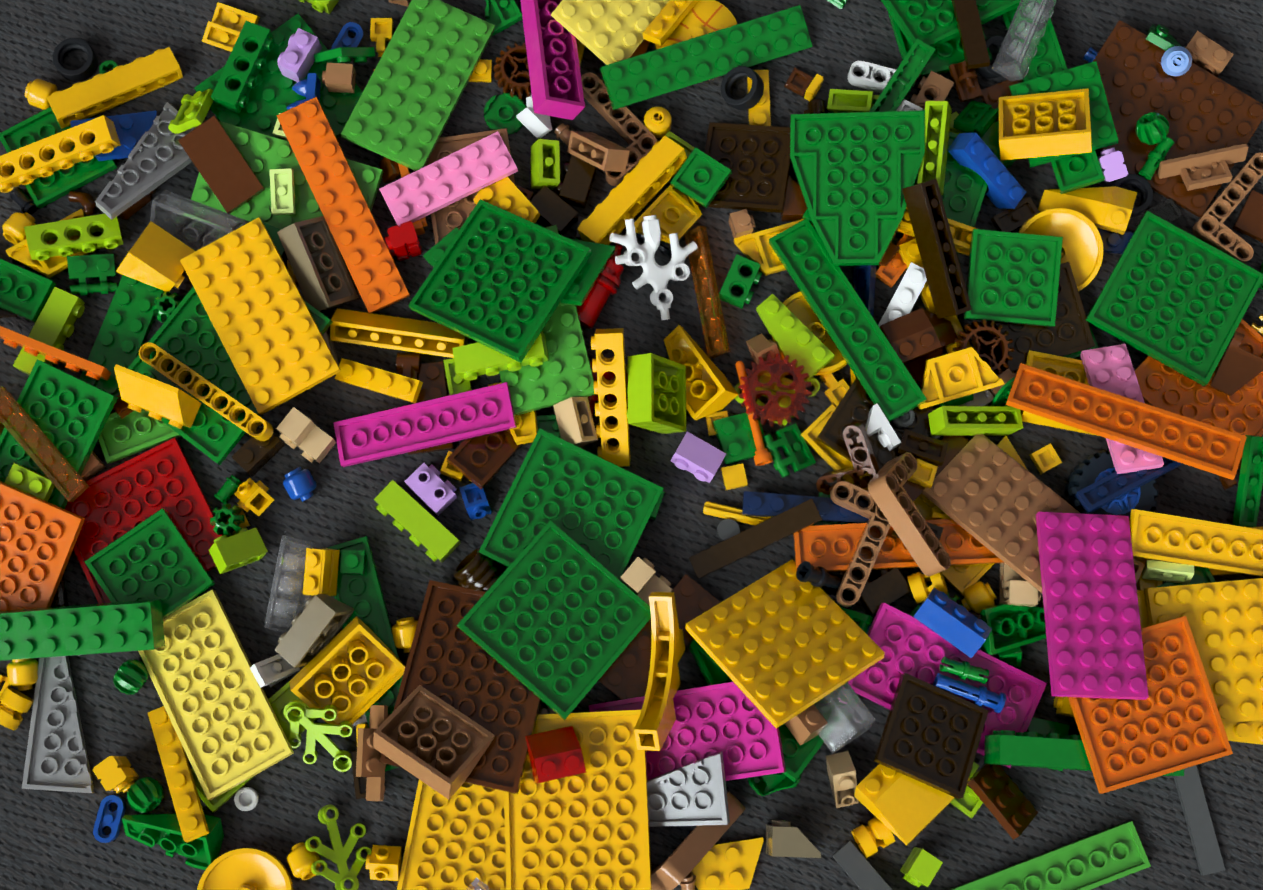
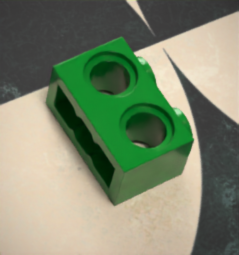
(736, 281)

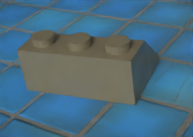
(313, 629)
(788, 841)

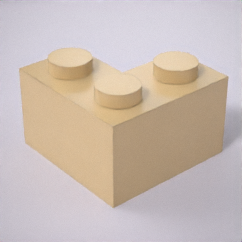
(302, 433)
(642, 579)
(1015, 589)

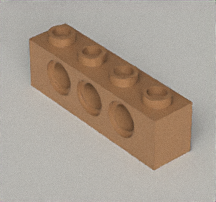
(933, 85)

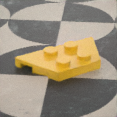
(675, 213)
(757, 248)
(46, 267)
(956, 376)
(728, 865)

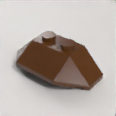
(918, 334)

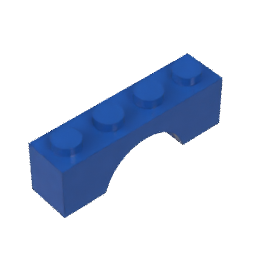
(974, 154)

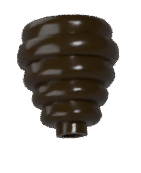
(477, 571)

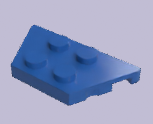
(129, 131)

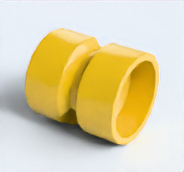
(920, 588)
(12, 706)
(872, 837)

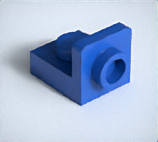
(475, 501)

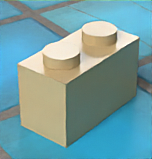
(575, 421)

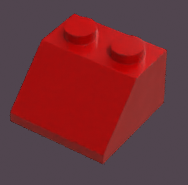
(555, 754)

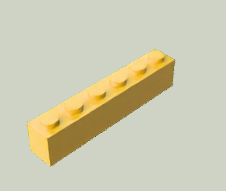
(115, 87)
(633, 192)
(394, 333)

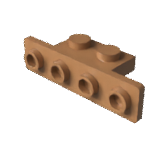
(1204, 168)
(368, 758)

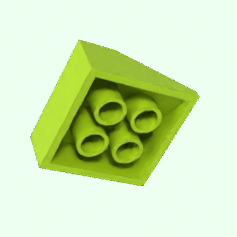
(656, 393)

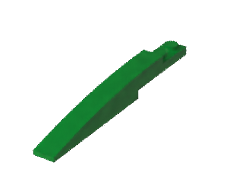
(901, 82)

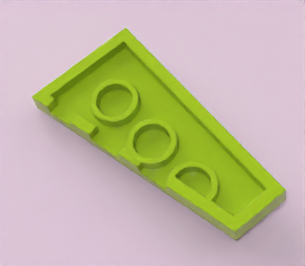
(793, 337)

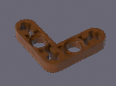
(860, 466)

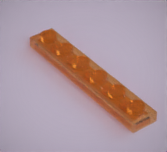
(707, 293)
(40, 448)

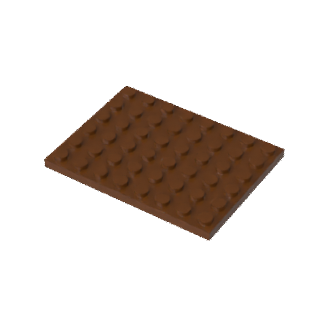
(1199, 108)
(471, 682)

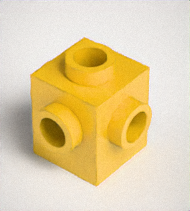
(253, 496)
(384, 862)

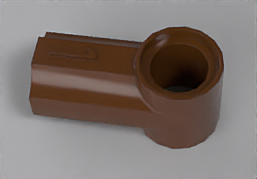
(408, 364)

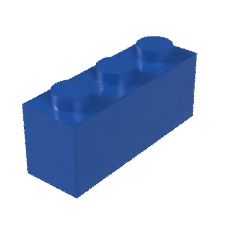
(953, 622)

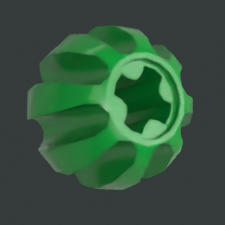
(1152, 128)
(164, 303)
(220, 519)
(130, 677)
(145, 794)

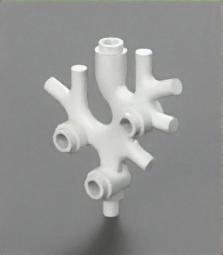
(644, 255)

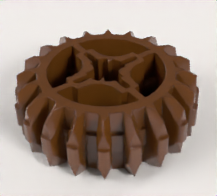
(513, 83)
(977, 341)

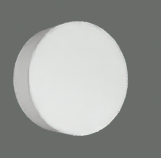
(246, 799)

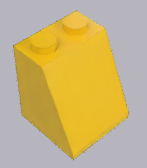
(156, 259)

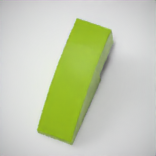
(850, 101)

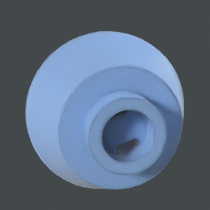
(1170, 56)

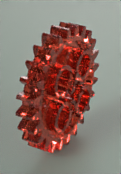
(777, 369)

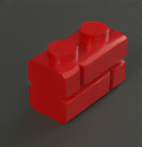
(403, 241)

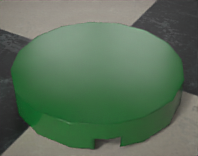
(505, 118)

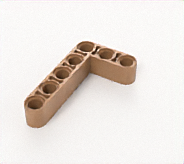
(621, 125)
(1226, 205)
(904, 516)
(866, 540)
(692, 850)

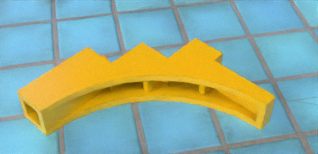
(664, 679)

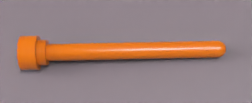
(762, 455)

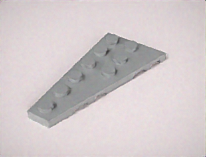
(148, 165)
(56, 738)
(690, 795)

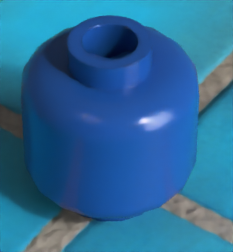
(299, 484)

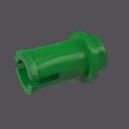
(228, 489)

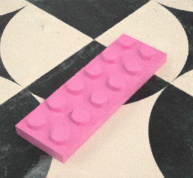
(449, 179)
(1113, 371)

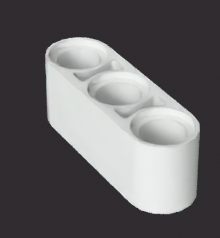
(869, 73)

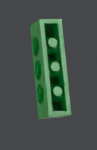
(249, 37)

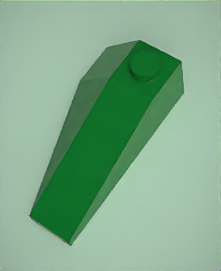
(1012, 627)
(166, 832)

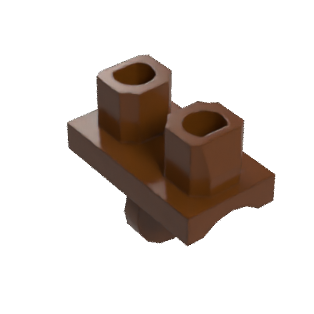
(965, 81)

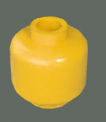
(38, 91)
(658, 121)
(14, 227)
(978, 597)
(404, 632)
(22, 673)
(301, 860)

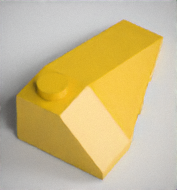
(1105, 206)
(705, 384)

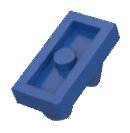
(308, 88)

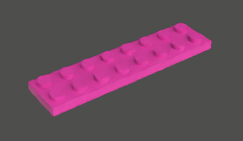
(424, 424)

